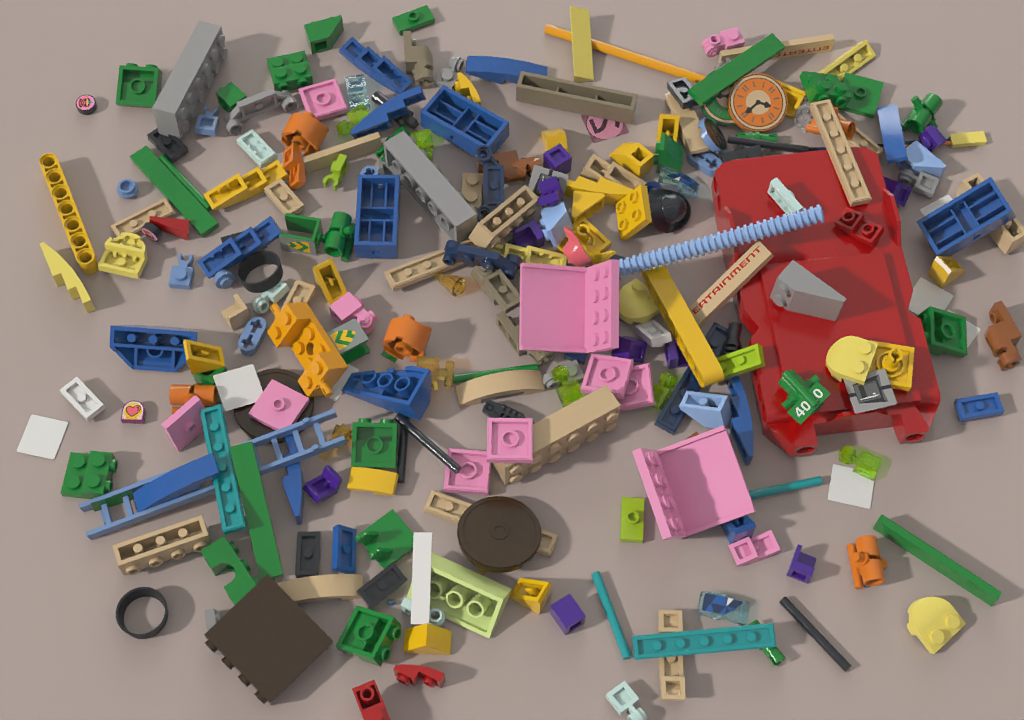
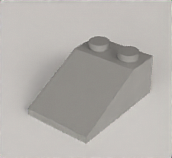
(806, 294)

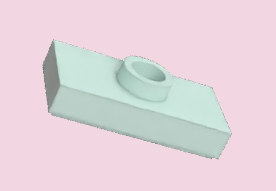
(257, 148)
(783, 197)

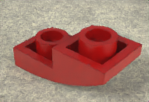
(858, 227)
(411, 674)

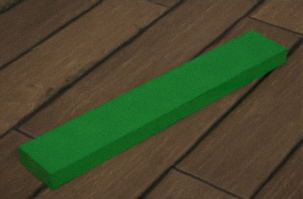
(736, 69)
(174, 191)
(256, 510)
(937, 560)

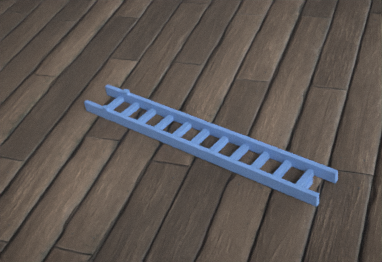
(198, 494)

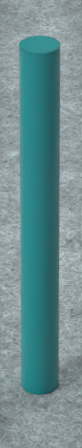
(786, 487)
(611, 615)

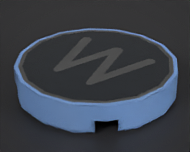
(712, 136)

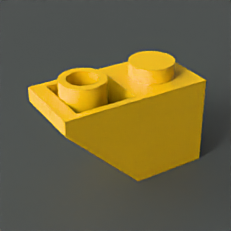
(633, 158)

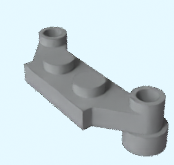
(256, 105)

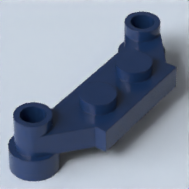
(492, 181)
(486, 258)

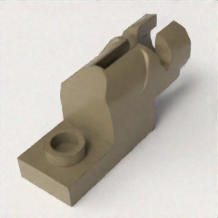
(418, 62)
(497, 288)
(511, 332)

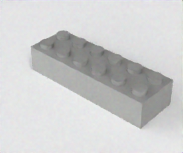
(190, 80)
(430, 187)

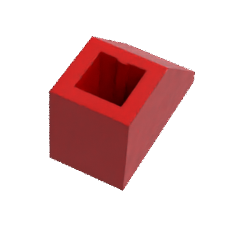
(370, 702)

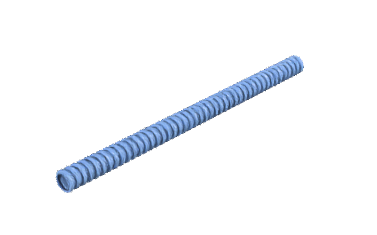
(721, 241)

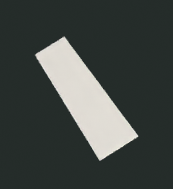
(421, 577)

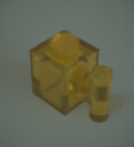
(436, 372)

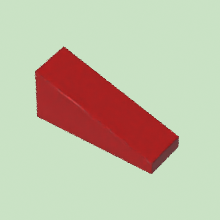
(173, 226)

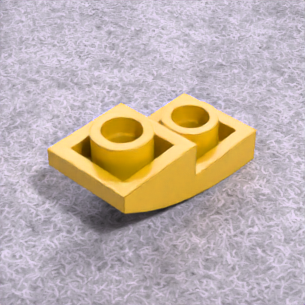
(466, 88)
(373, 480)

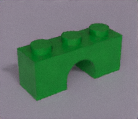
(223, 557)

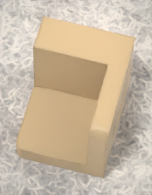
(237, 314)

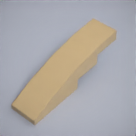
(688, 126)

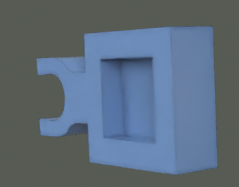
(207, 123)
(182, 275)

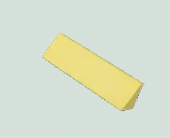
(581, 44)
(850, 60)

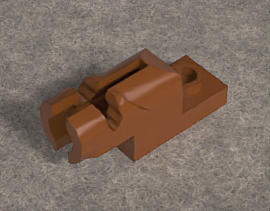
(514, 168)
(1003, 337)

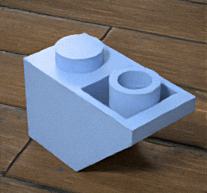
(922, 160)
(553, 222)

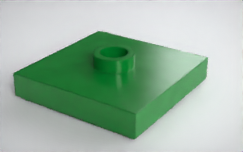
(864, 94)

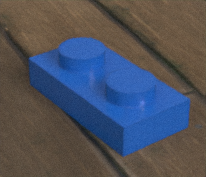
(978, 407)
(344, 549)

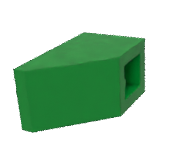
(323, 33)
(668, 154)

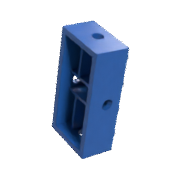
(463, 122)
(377, 216)
(966, 218)

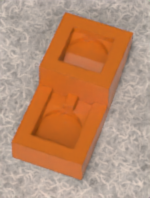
(294, 164)

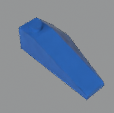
(394, 390)

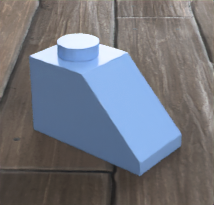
(707, 408)

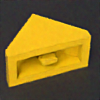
(668, 125)
(554, 137)
(586, 204)
(945, 270)
(329, 281)
(203, 357)
(531, 594)
(427, 640)

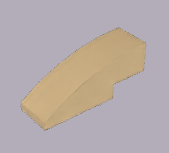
(614, 172)

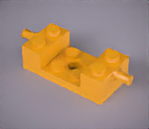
(299, 328)

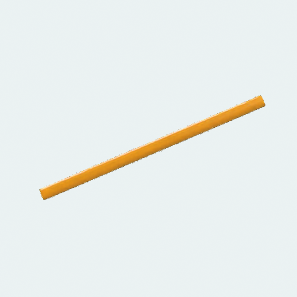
(629, 56)

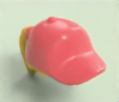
(581, 253)

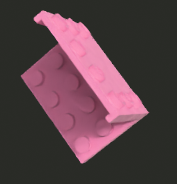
(569, 308)
(694, 484)

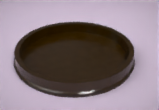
(256, 429)
(499, 534)

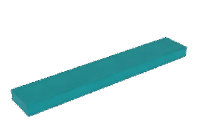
(226, 485)
(703, 641)

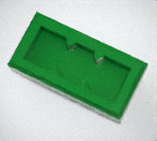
(413, 19)

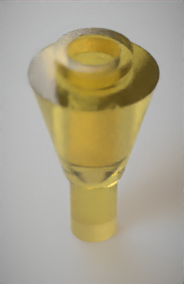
(453, 284)
(338, 431)

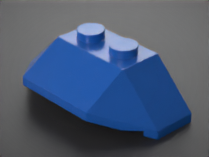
(151, 346)

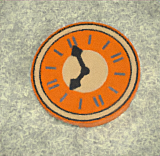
(757, 102)

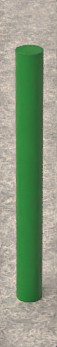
(189, 186)
(458, 378)

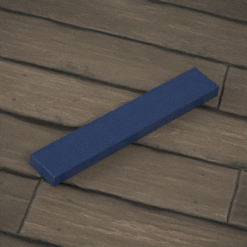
(671, 414)

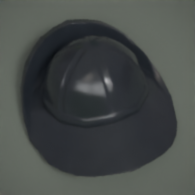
(668, 210)

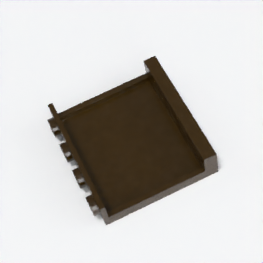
(267, 640)

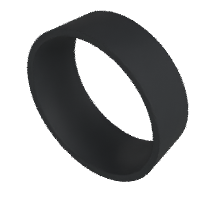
(255, 260)
(132, 595)

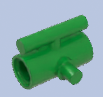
(922, 113)
(340, 236)
(797, 388)

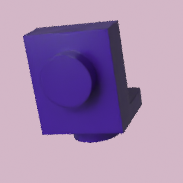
(932, 138)
(550, 191)
(324, 485)

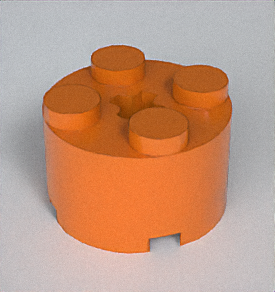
(305, 132)
(406, 338)

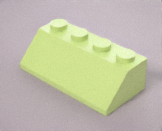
(466, 596)

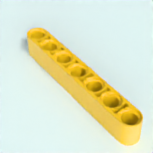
(59, 188)
(683, 326)

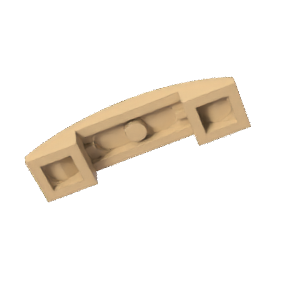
(498, 385)
(323, 587)
(671, 668)

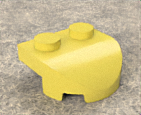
(124, 255)
(636, 303)
(851, 359)
(933, 622)

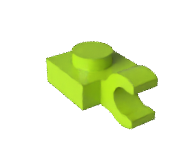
(338, 168)

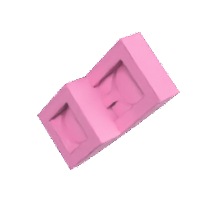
(754, 549)

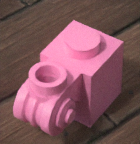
(725, 40)
(351, 308)

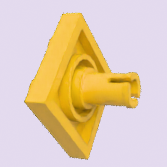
(633, 212)
(589, 235)
(897, 362)

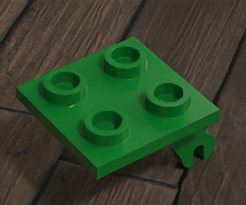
(387, 539)

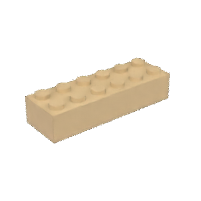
(565, 432)

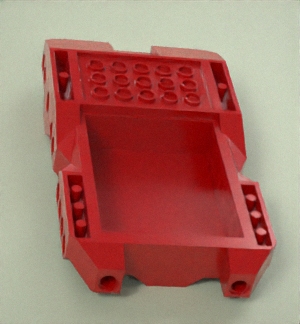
(868, 277)

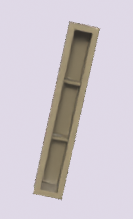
(576, 97)

